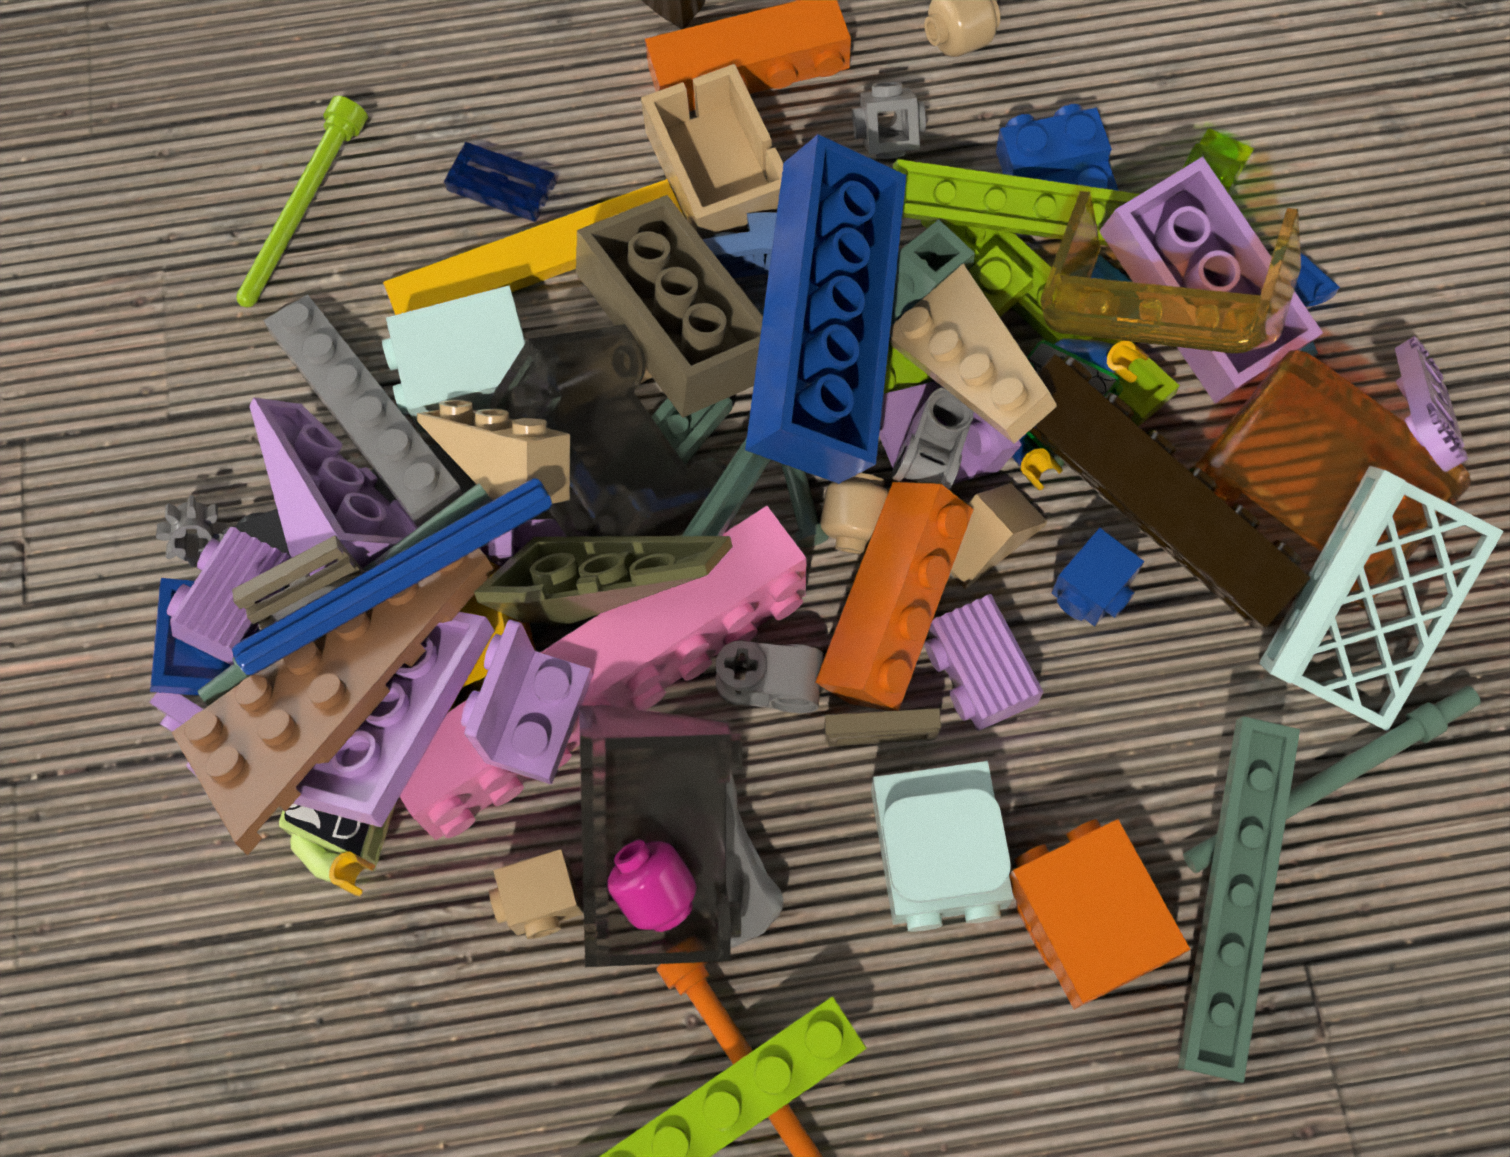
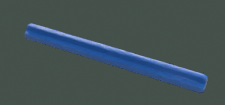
(391, 577)

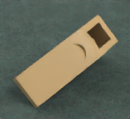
(501, 450)

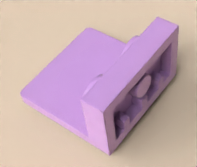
(984, 447)
(524, 706)

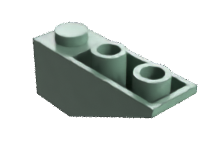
(926, 264)

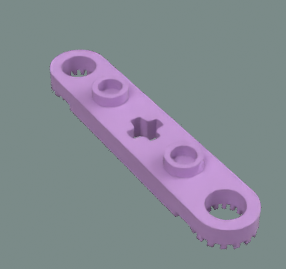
(1430, 405)

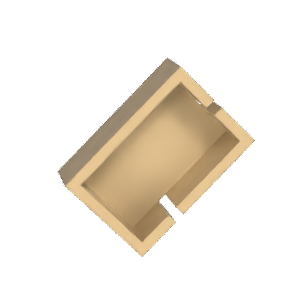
(717, 158)

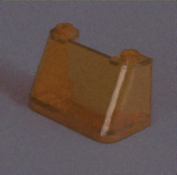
(1306, 448)

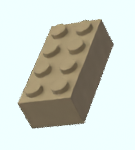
(675, 300)

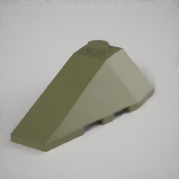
(584, 576)

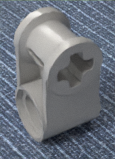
(931, 448)
(775, 676)

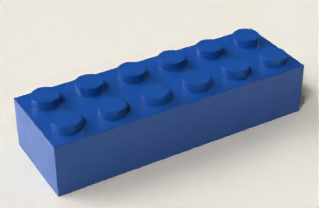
(827, 312)

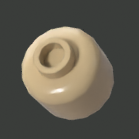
(961, 25)
(853, 511)

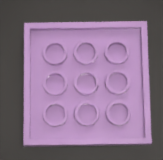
(385, 750)

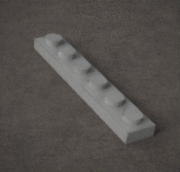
(364, 410)

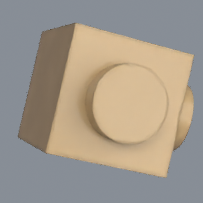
(536, 895)

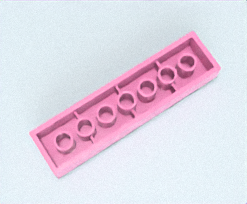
(632, 659)

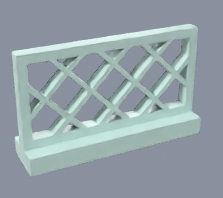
(1336, 572)

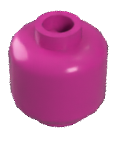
(652, 885)

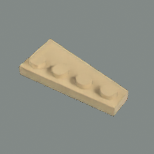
(973, 355)

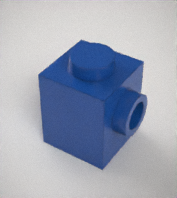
(1097, 579)

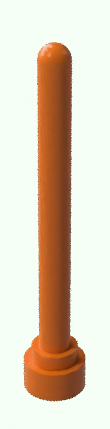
(691, 980)

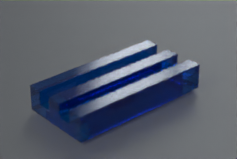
(496, 188)

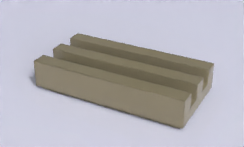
(301, 587)
(882, 727)

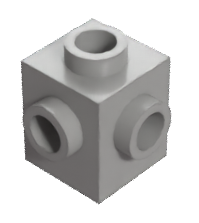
(898, 135)

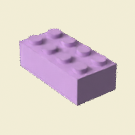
(1197, 238)

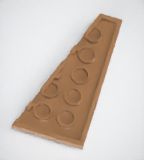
(305, 707)

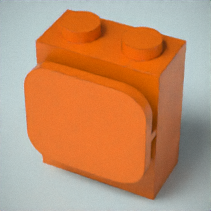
(1094, 911)

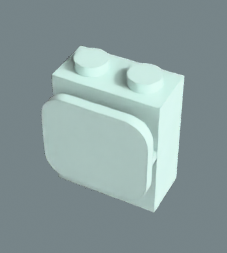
(453, 351)
(942, 845)

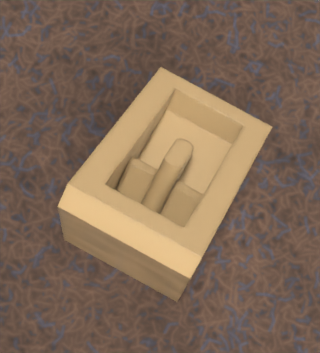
(996, 528)

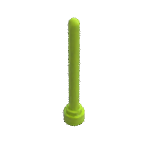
(343, 120)

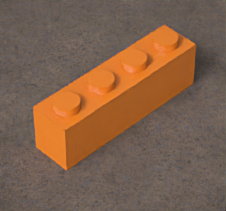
(766, 46)
(895, 595)

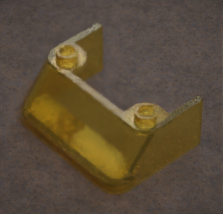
(1162, 313)

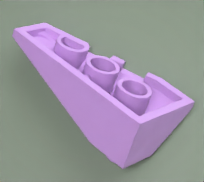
(320, 490)

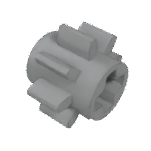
(189, 516)

